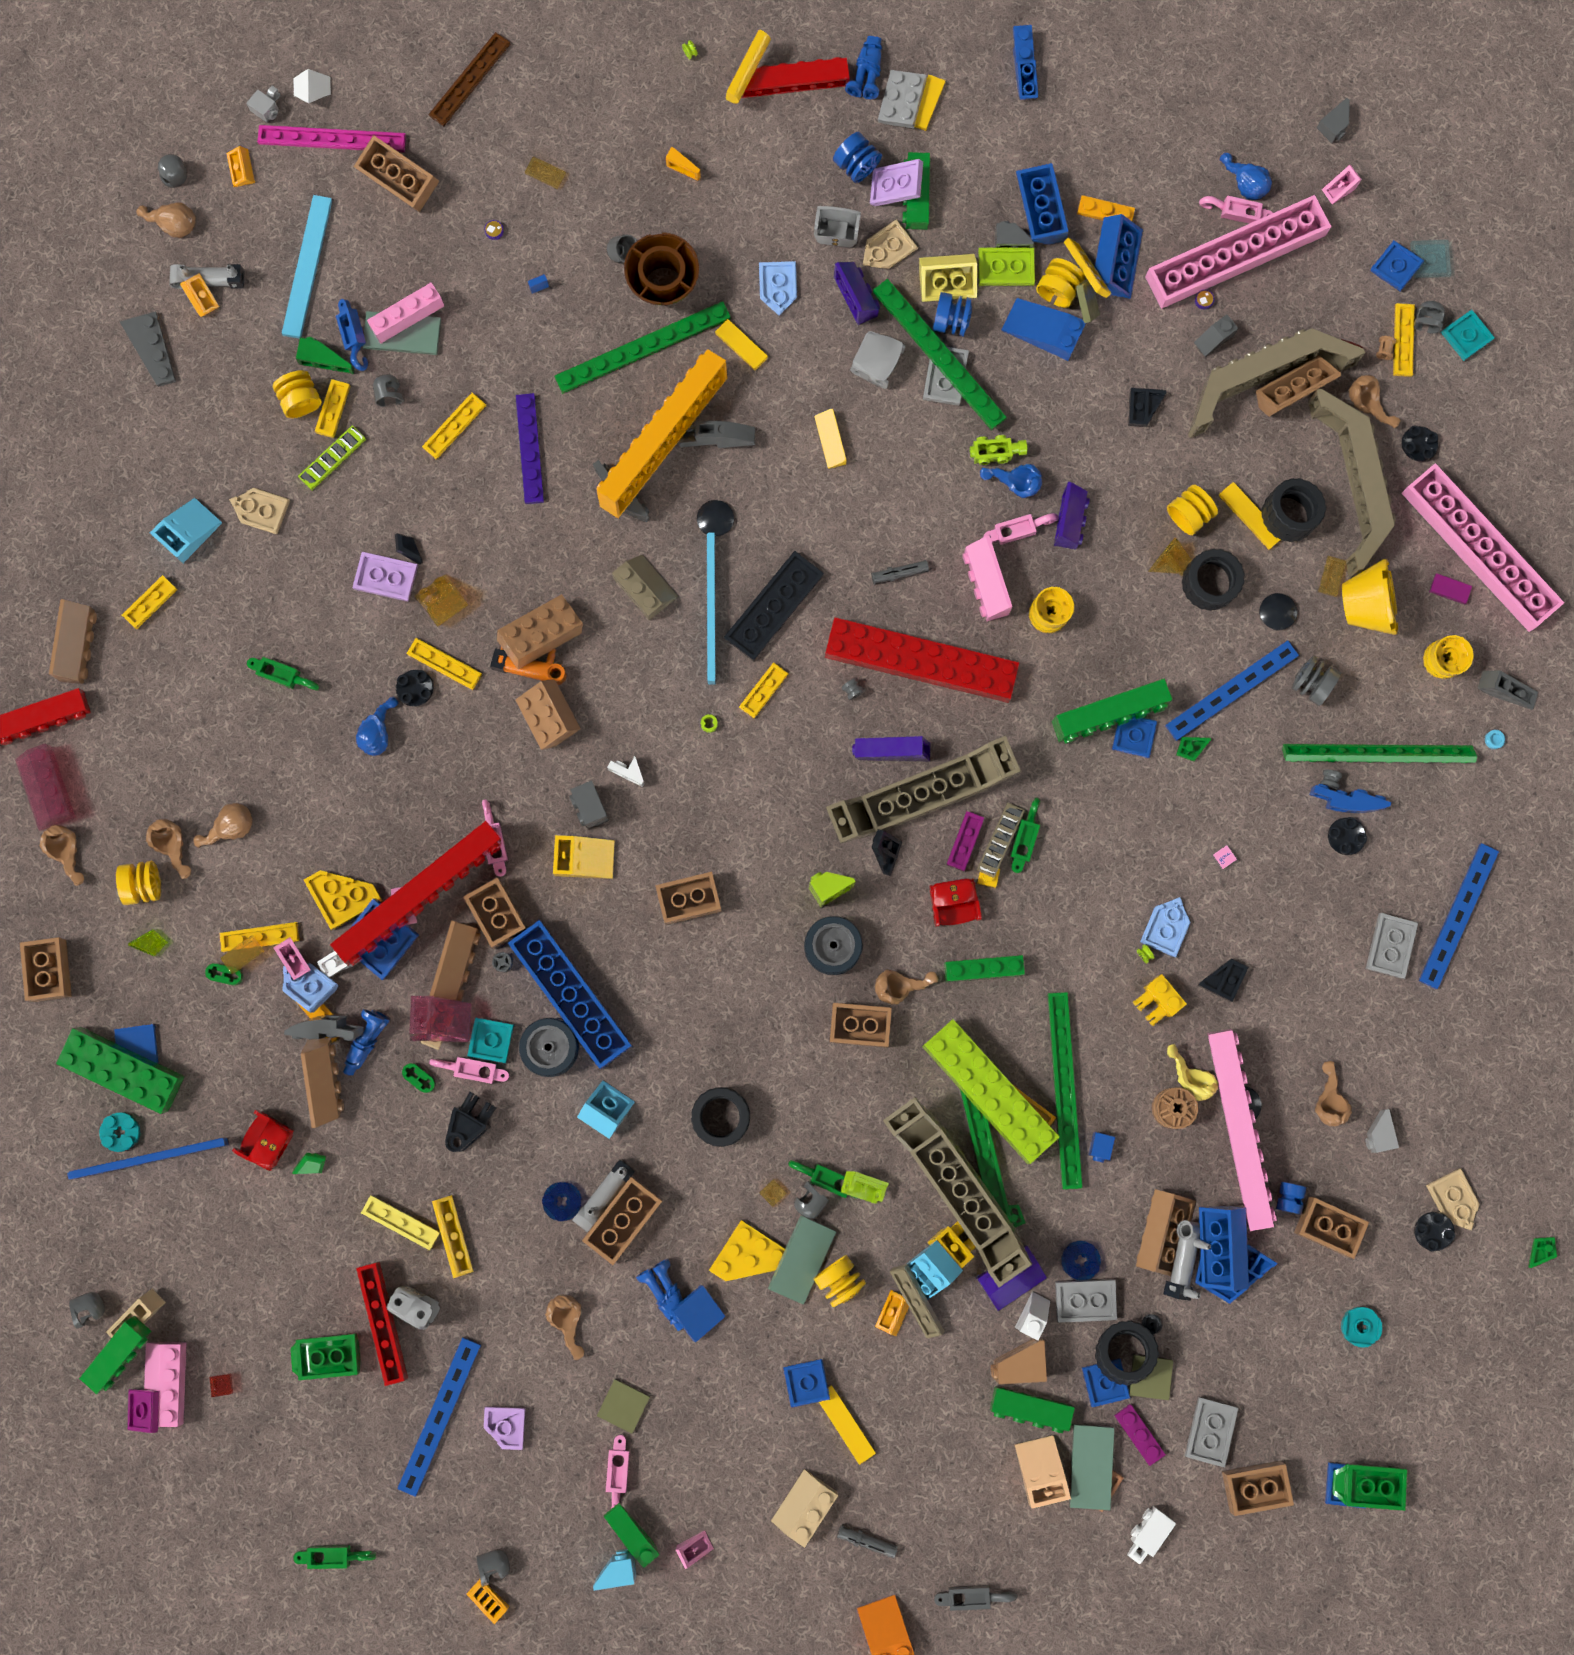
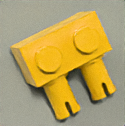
(1164, 995)
(953, 1245)

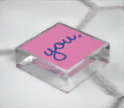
(1224, 857)

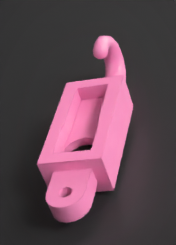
(1235, 208)
(1020, 527)
(498, 863)
(470, 1069)
(617, 1476)

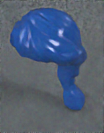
(1252, 180)
(1023, 480)
(372, 732)

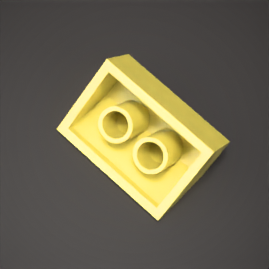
(948, 274)

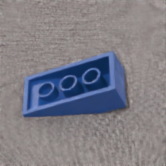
(1044, 327)

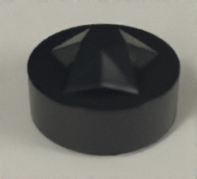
(1153, 1323)

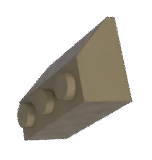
(644, 586)

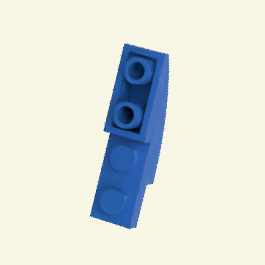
(1024, 62)
(1356, 802)

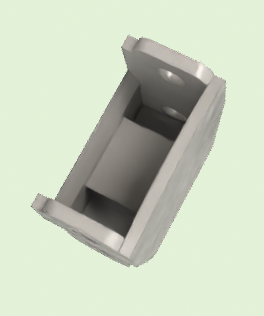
(836, 226)
(877, 358)
(413, 1307)

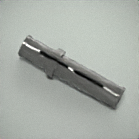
(899, 572)
(866, 1541)

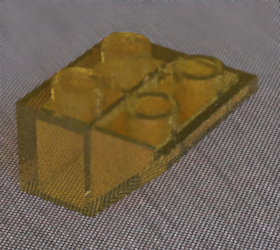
(441, 600)

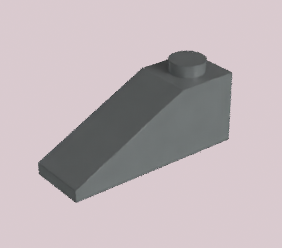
(1507, 688)

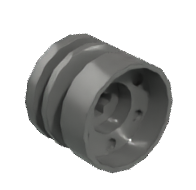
(1316, 680)

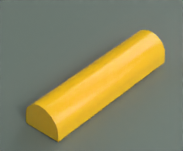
(748, 67)
(452, 1236)

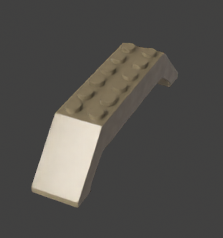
(1268, 364)
(1363, 472)
(924, 792)
(960, 1190)

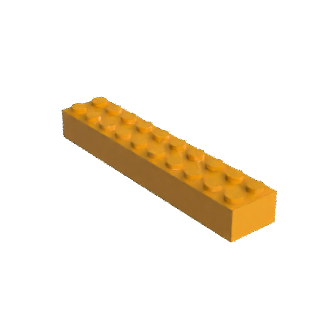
(662, 433)

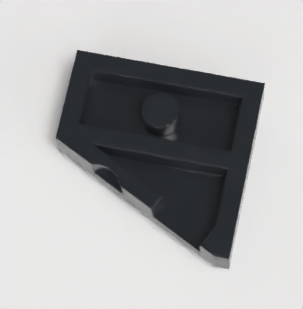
(1143, 405)
(886, 850)
(1225, 980)

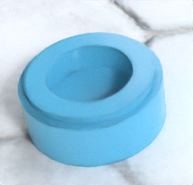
(1494, 739)

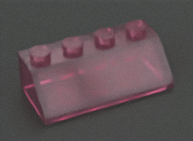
(44, 786)

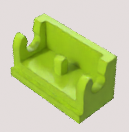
(864, 1187)

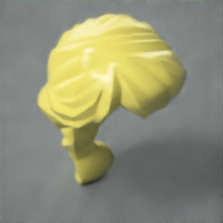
(1198, 1082)

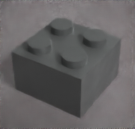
(589, 804)

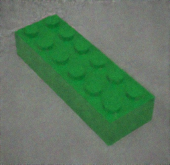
(1112, 710)
(120, 1070)

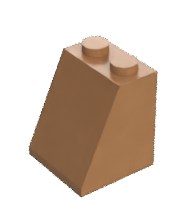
(1021, 1364)

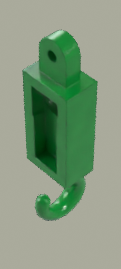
(282, 673)
(1025, 836)
(820, 1176)
(334, 1557)

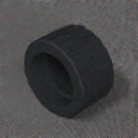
(1307, 495)
(1224, 560)
(697, 1112)
(1146, 1339)

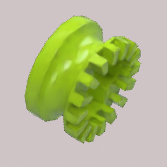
(689, 50)
(703, 724)
(1146, 953)

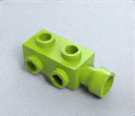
(991, 449)

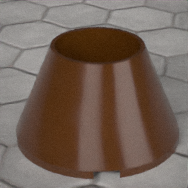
(657, 252)

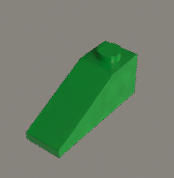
(317, 355)
(632, 1535)

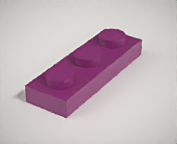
(965, 841)
(1139, 1434)

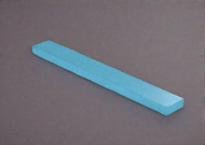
(307, 266)
(711, 608)

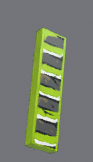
(332, 458)

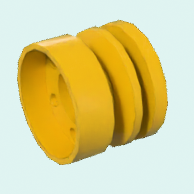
(1061, 281)
(297, 394)
(1192, 509)
(1060, 604)
(1457, 652)
(138, 882)
(839, 1281)

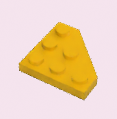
(340, 897)
(746, 1254)

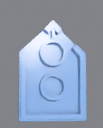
(778, 284)
(1167, 927)
(309, 989)

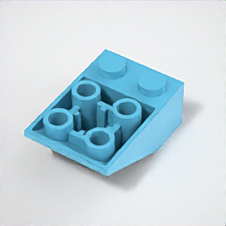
(186, 529)
(934, 1269)

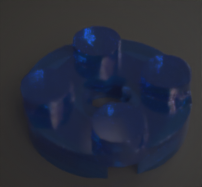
(573, 1201)
(1087, 1251)

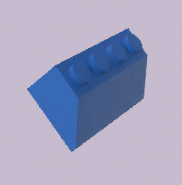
(1042, 204)
(1118, 254)
(1227, 1260)

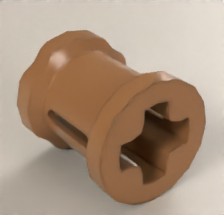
(1386, 347)

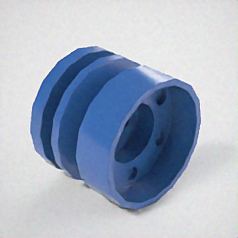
(857, 157)
(952, 314)

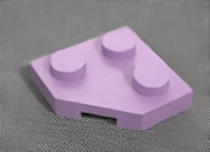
(506, 1426)

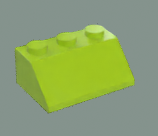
(829, 886)

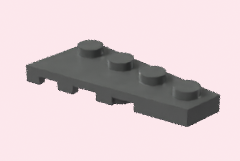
(149, 343)

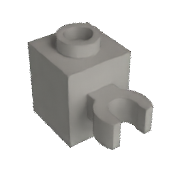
(264, 105)

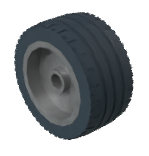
(818, 948)
(563, 1051)

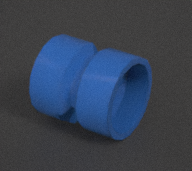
(1291, 1198)

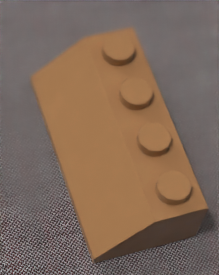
(1295, 385)
(72, 642)
(455, 961)
(321, 1081)
(1160, 1234)

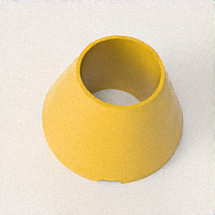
(1371, 599)

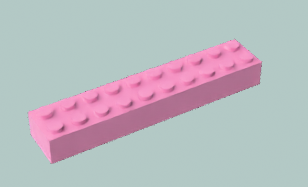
(1238, 251)
(1482, 547)
(1240, 1129)

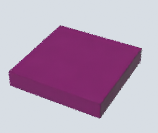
(143, 1410)

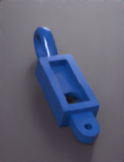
(351, 332)

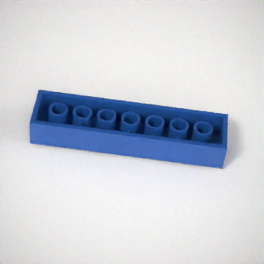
(570, 994)

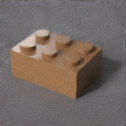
(547, 714)
(688, 898)
(495, 913)
(45, 969)
(860, 1025)
(1331, 1227)
(1257, 1488)

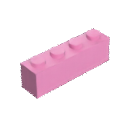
(405, 313)

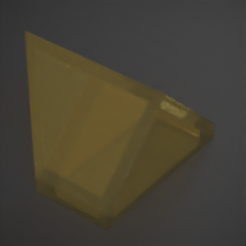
(1172, 560)

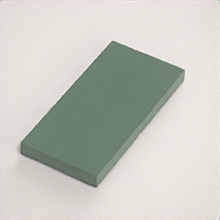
(418, 338)
(801, 1260)
(1091, 1467)

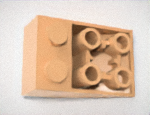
(1042, 1472)

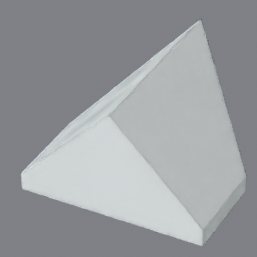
(311, 86)

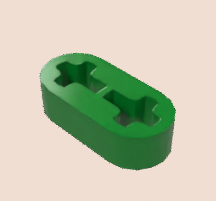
(223, 979)
(421, 1074)

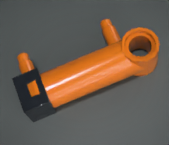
(535, 669)

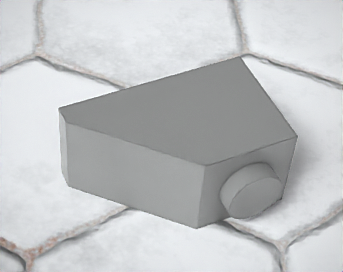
(1382, 1133)

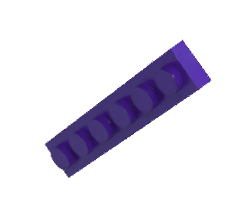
(529, 448)

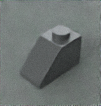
(1335, 122)
(1011, 236)
(1216, 335)

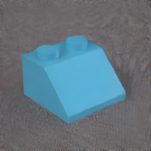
(605, 1109)
(617, 1572)

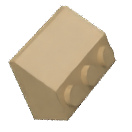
(804, 1508)

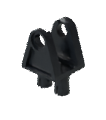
(467, 1126)

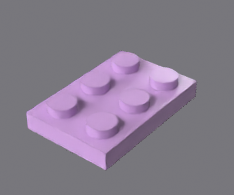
(896, 182)
(385, 576)

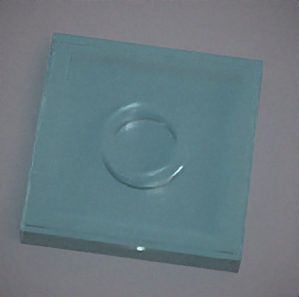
(1435, 257)

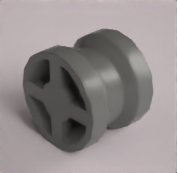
(853, 688)
(1331, 779)
(499, 960)

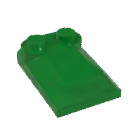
(326, 1357)
(1371, 1486)

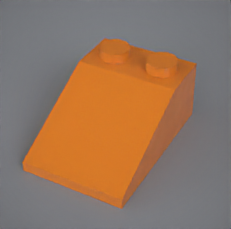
(885, 1628)

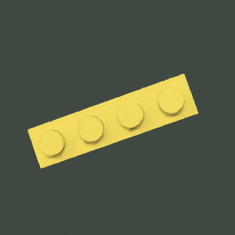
(400, 1222)

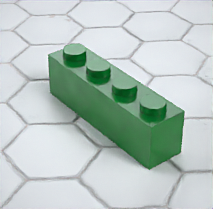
(918, 208)
(984, 968)
(115, 1355)
(1032, 1409)

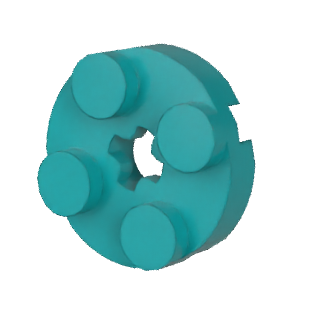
(113, 1122)
(1351, 1332)

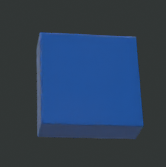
(538, 283)

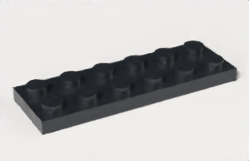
(773, 606)

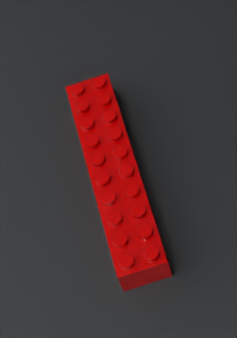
(921, 660)
(417, 893)

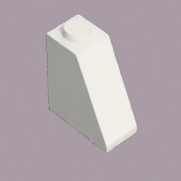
(1034, 1316)

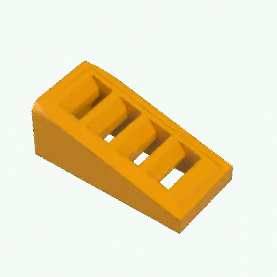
(680, 163)
(482, 1606)

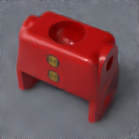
(954, 902)
(265, 1141)

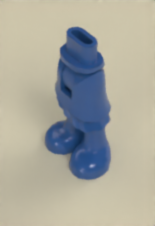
(869, 62)
(365, 1043)
(666, 1301)

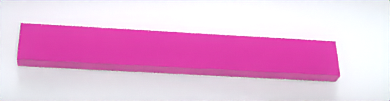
(326, 137)

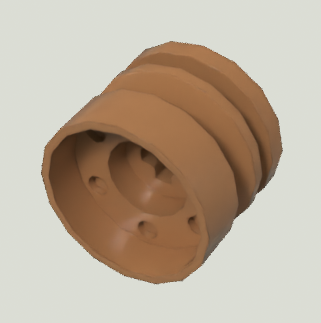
(1164, 1104)

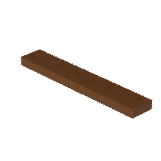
(469, 79)

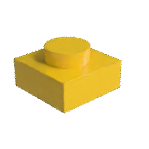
(986, 880)

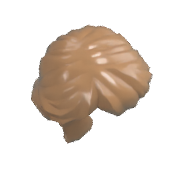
(173, 219)
(1366, 397)
(232, 823)
(167, 839)
(60, 845)
(894, 987)
(1332, 1106)
(564, 1314)

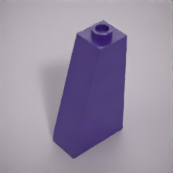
(892, 749)

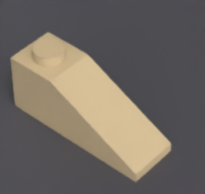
(143, 1309)

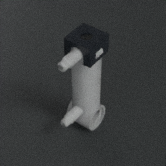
(213, 276)
(603, 1195)
(1183, 1266)

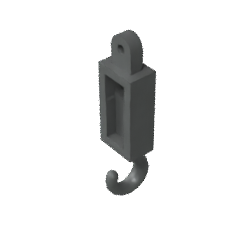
(975, 1597)

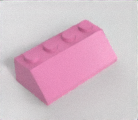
(987, 579)
(166, 1373)

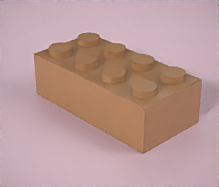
(396, 173)
(539, 631)
(622, 1220)

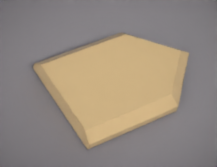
(888, 247)
(260, 509)
(1455, 1198)

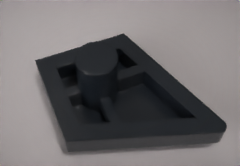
(407, 547)

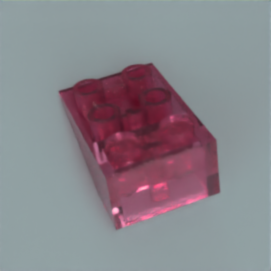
(439, 1019)

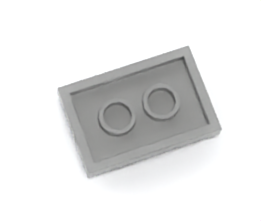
(902, 99)
(938, 387)
(1391, 946)
(1086, 1300)
(1211, 1432)

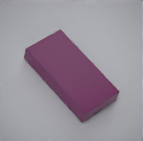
(1450, 589)

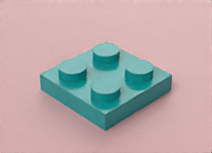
(1467, 335)
(490, 1040)

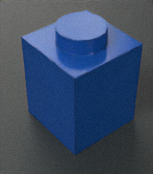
(1101, 1147)

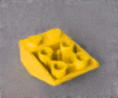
(583, 857)

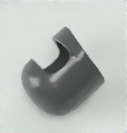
(172, 169)
(619, 246)
(1433, 309)
(380, 389)
(814, 1207)
(89, 1301)
(492, 1560)

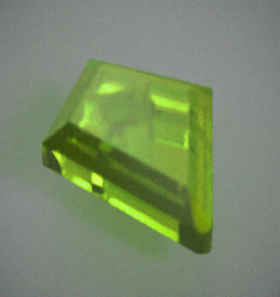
(149, 943)

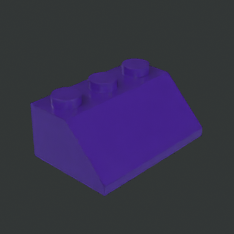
(856, 292)
(1071, 517)
(1015, 1287)

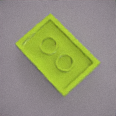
(1006, 267)

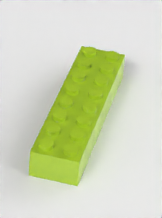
(990, 1092)

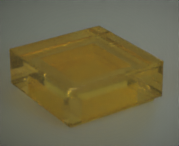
(772, 1193)

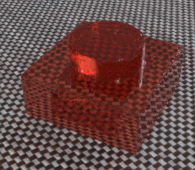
(221, 1385)

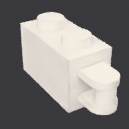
(1150, 1534)

